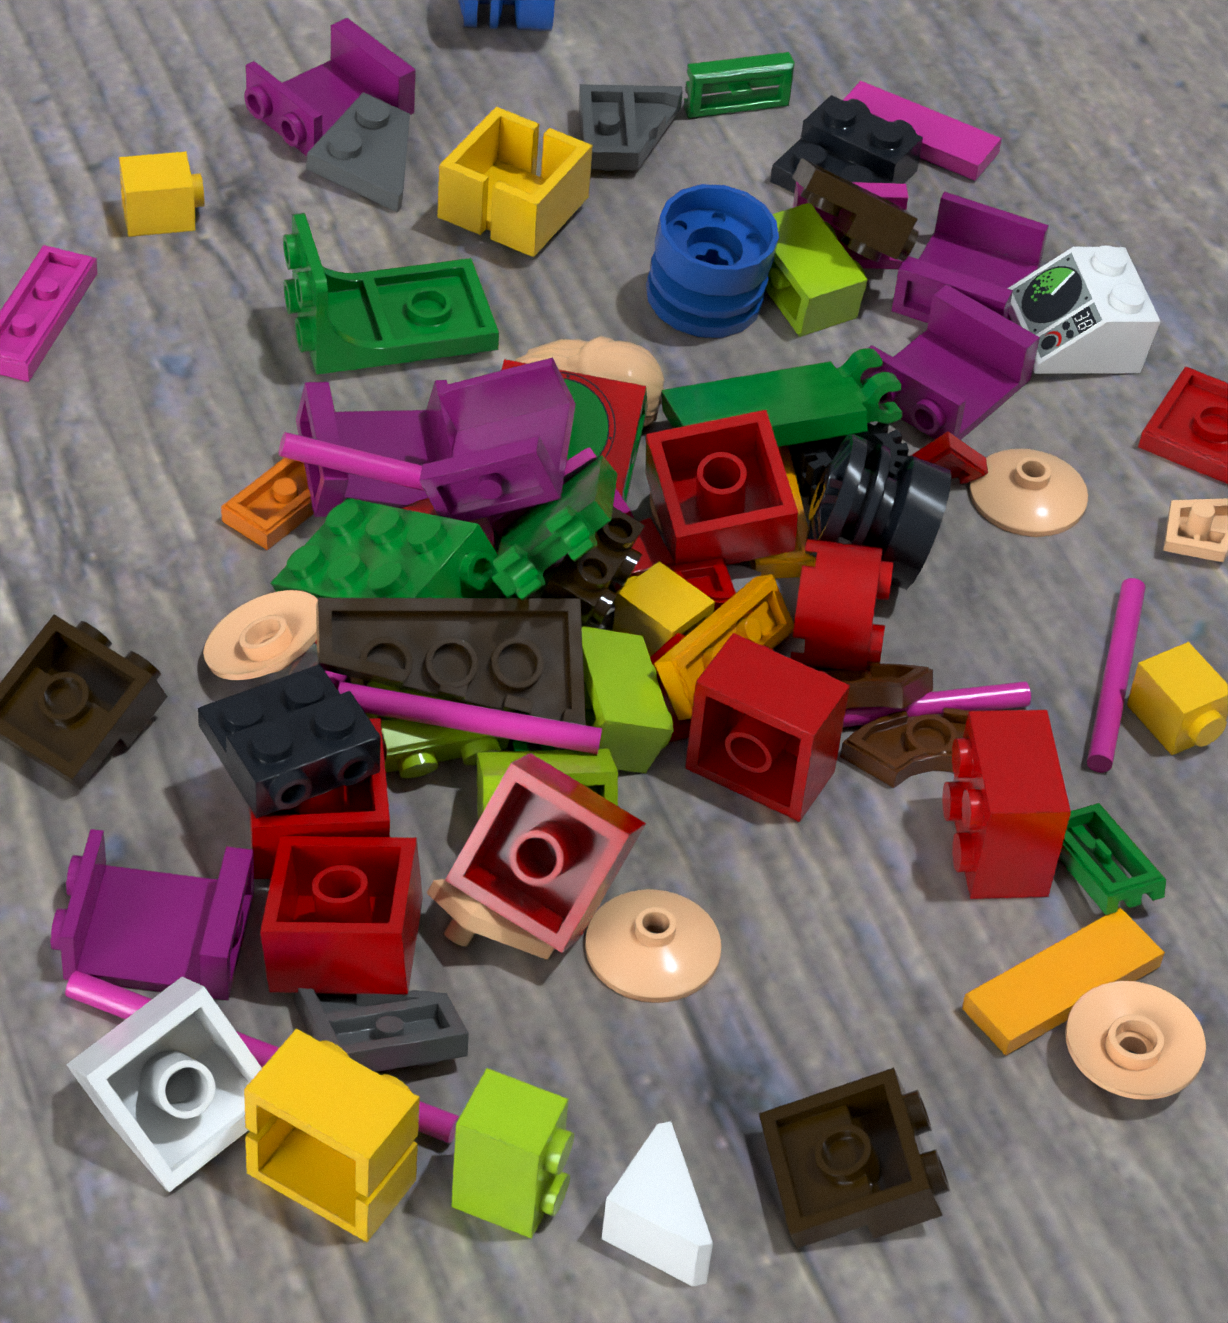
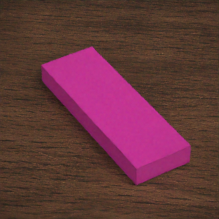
(945, 139)
(41, 308)

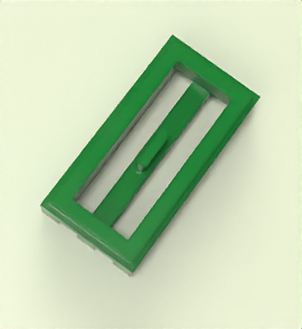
(739, 77)
(1095, 870)

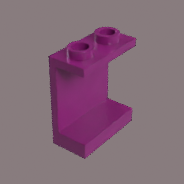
(314, 100)
(974, 252)
(958, 366)
(398, 434)
(506, 444)
(153, 925)

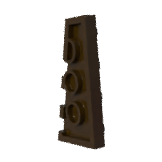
(462, 650)

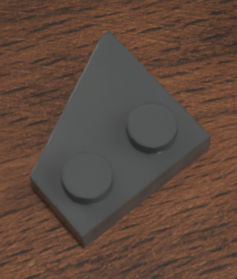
(625, 121)
(366, 151)
(386, 1028)

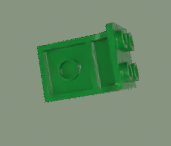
(383, 313)
(392, 554)

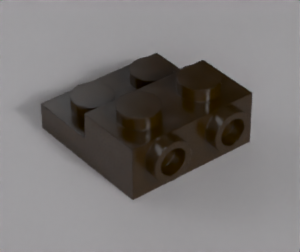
(866, 219)
(592, 574)
(76, 699)
(854, 1160)

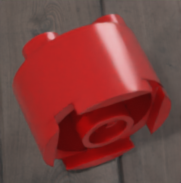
(839, 606)

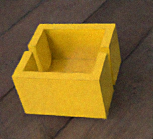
(495, 184)
(331, 1133)

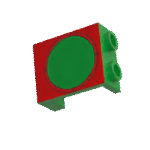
(606, 419)

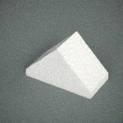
(658, 1212)

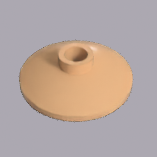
(1029, 493)
(262, 635)
(647, 963)
(1140, 1020)

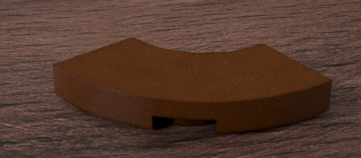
(885, 684)
(904, 745)

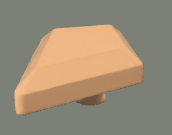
(1198, 528)
(474, 917)

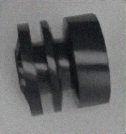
(867, 508)

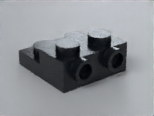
(852, 145)
(291, 740)

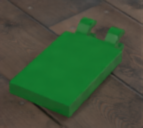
(800, 401)
(555, 529)

